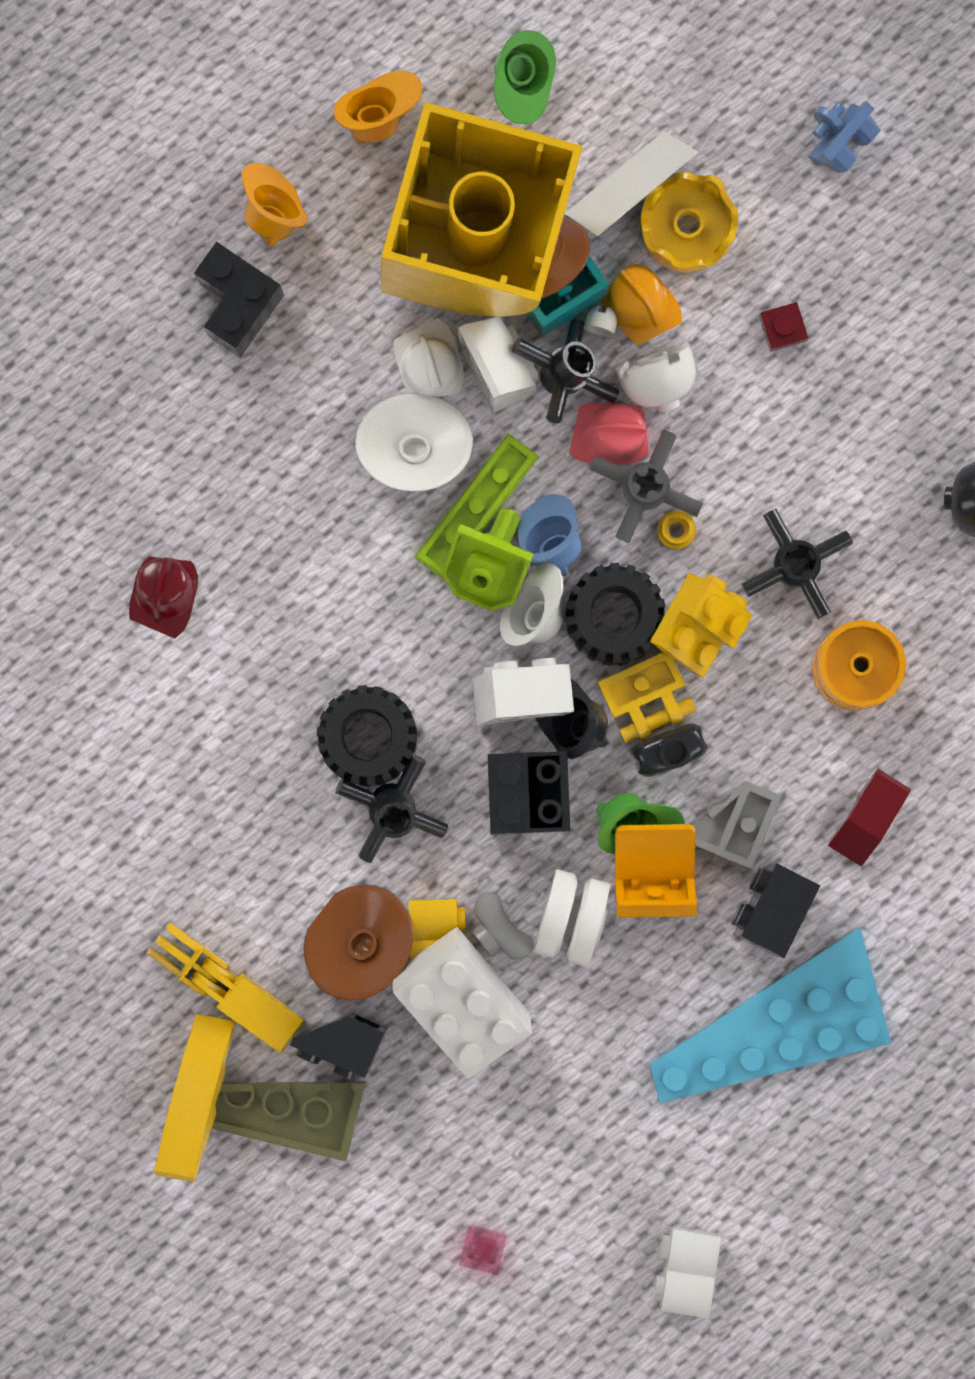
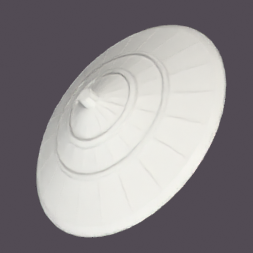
(414, 442)

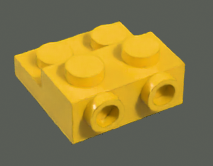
(701, 622)

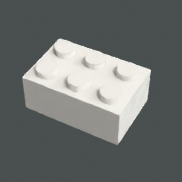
(462, 1003)

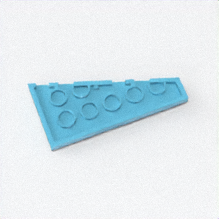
(799, 1020)

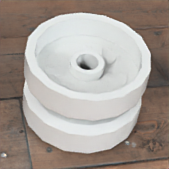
(577, 919)

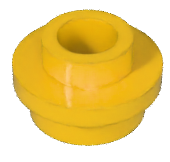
(682, 519)

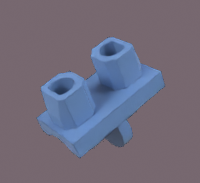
(853, 123)

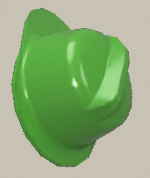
(524, 76)
(631, 810)

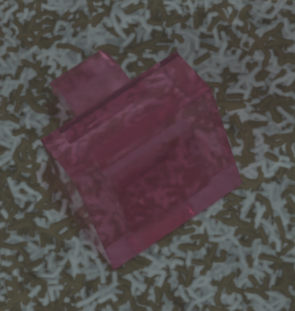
(483, 1249)

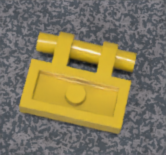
(641, 685)

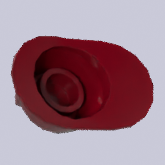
(164, 595)

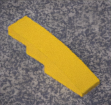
(194, 1098)

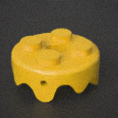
(689, 196)

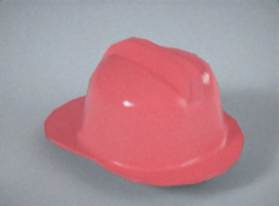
(610, 432)

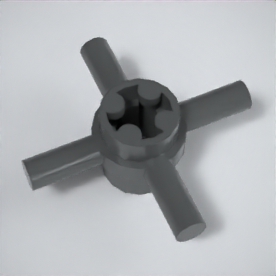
(652, 471)

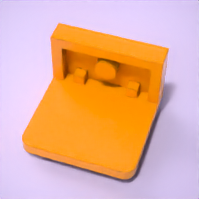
(655, 871)

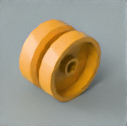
(874, 648)

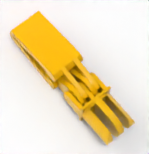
(243, 1002)

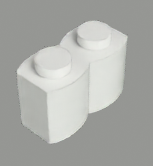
(688, 1272)

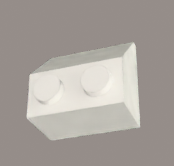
(496, 368)

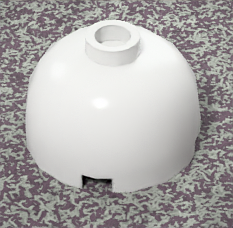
(659, 377)

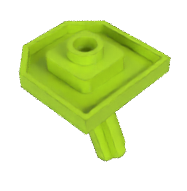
(487, 566)

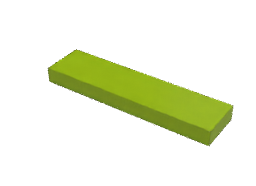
(479, 500)

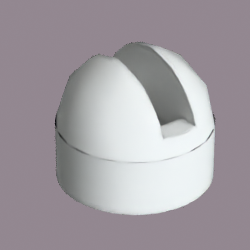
(601, 323)

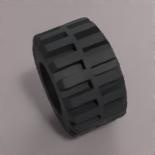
(618, 580)
(342, 711)

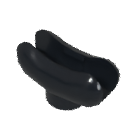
(670, 750)

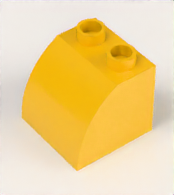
(477, 215)

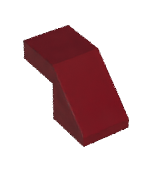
(870, 817)

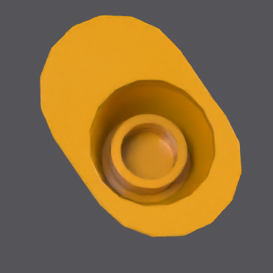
(375, 108)
(271, 203)
(642, 304)

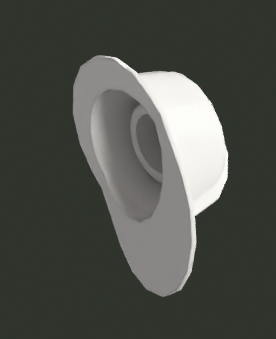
(429, 360)
(537, 610)

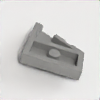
(738, 824)

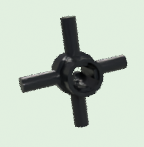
(566, 370)
(782, 571)
(398, 822)

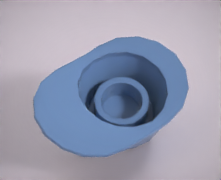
(550, 532)

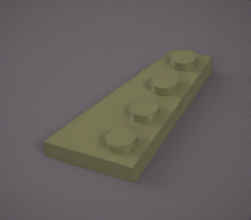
(292, 1114)

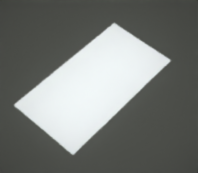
(631, 183)

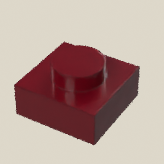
(783, 326)

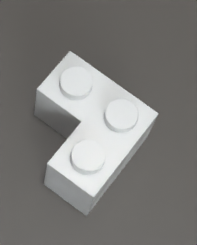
(520, 693)

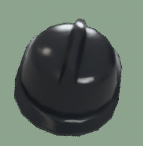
(579, 730)

